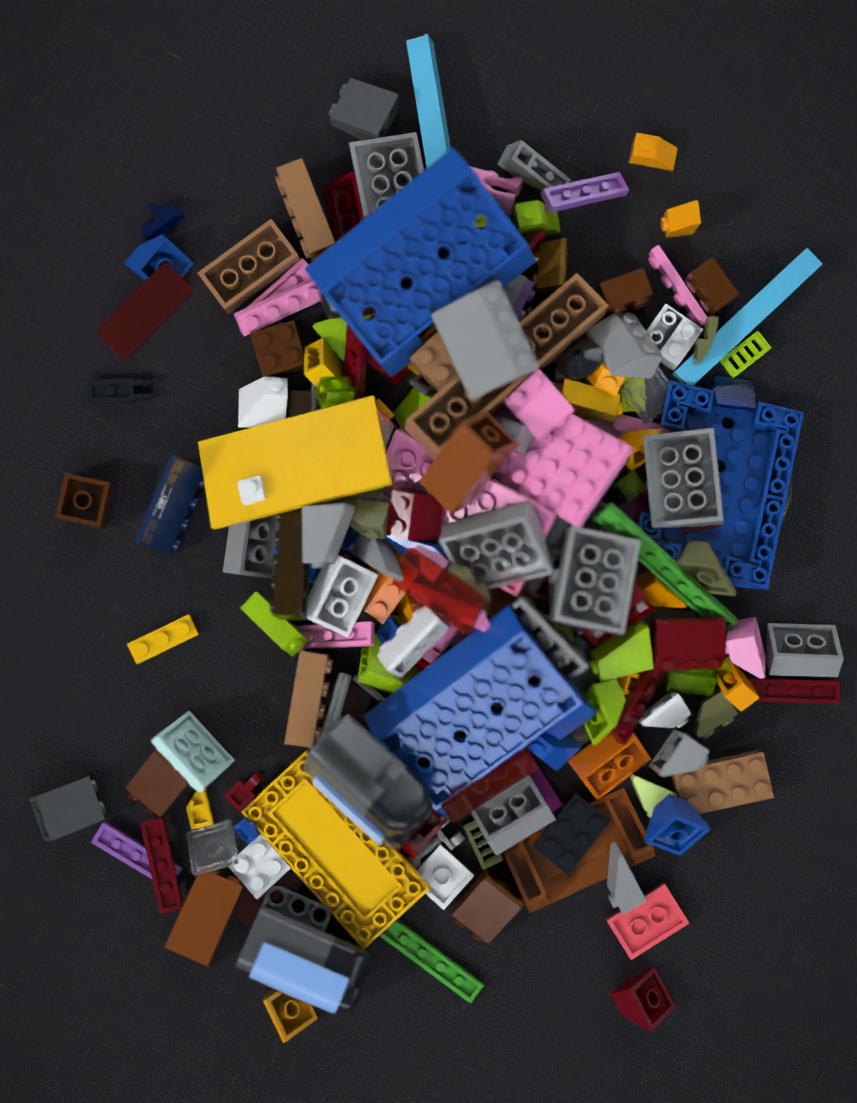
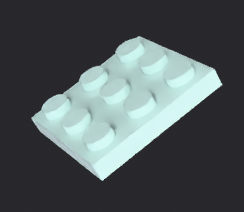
(193, 751)

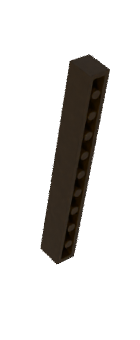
(292, 574)

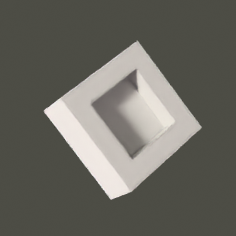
(252, 490)

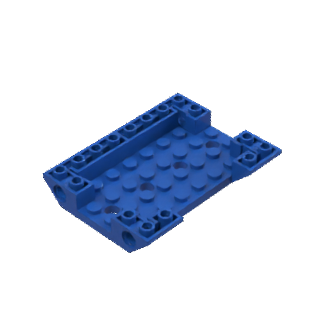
(404, 241)
(753, 485)
(458, 695)

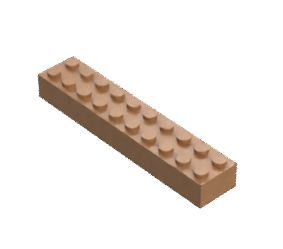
(548, 332)

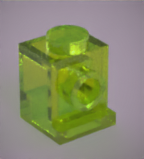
(334, 391)

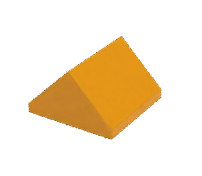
(288, 1013)

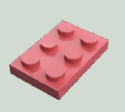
(649, 922)

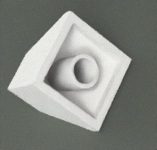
(262, 402)
(666, 712)

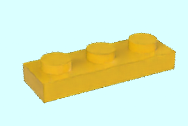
(163, 639)

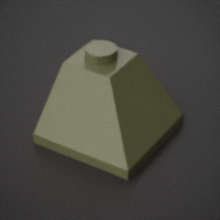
(706, 568)

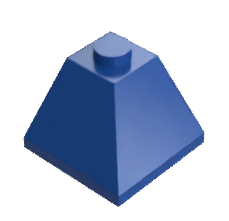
(153, 254)
(552, 750)
(675, 825)

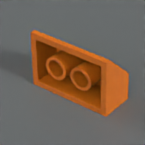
(383, 595)
(608, 763)

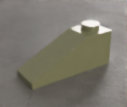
(369, 516)

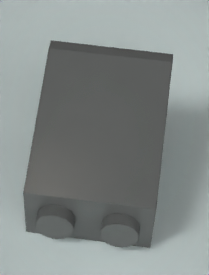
(364, 110)
(67, 808)

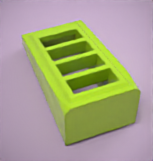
(762, 344)

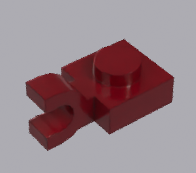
(242, 792)

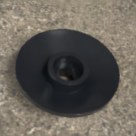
(580, 359)

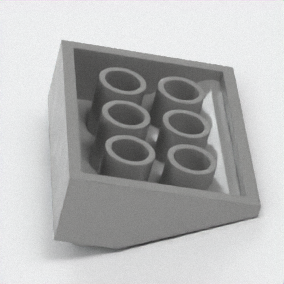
(384, 167)
(485, 340)
(683, 479)
(499, 545)
(594, 580)
(553, 642)

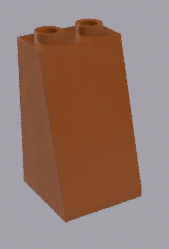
(468, 461)
(204, 917)

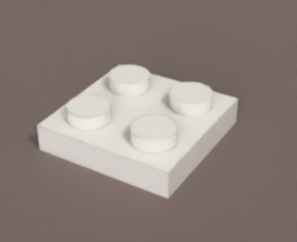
(259, 867)
(444, 875)

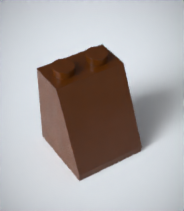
(157, 784)
(487, 906)

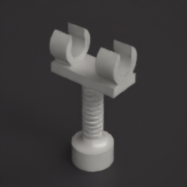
(455, 840)

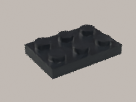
(571, 834)

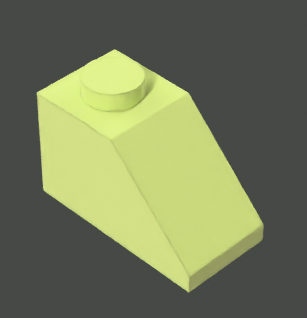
(649, 793)

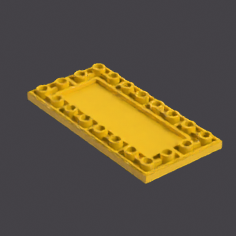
(299, 459)
(342, 866)

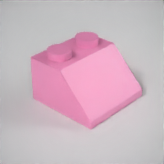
(538, 405)
(746, 646)

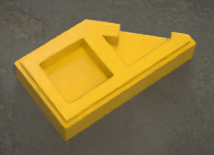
(199, 810)

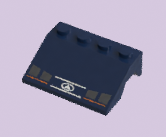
(171, 506)

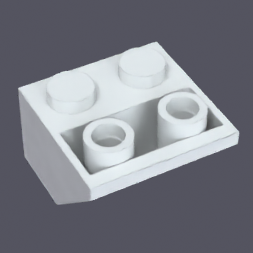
(673, 335)

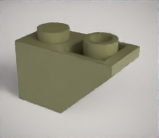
(711, 713)

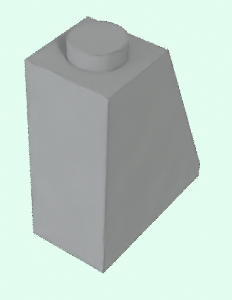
(324, 532)

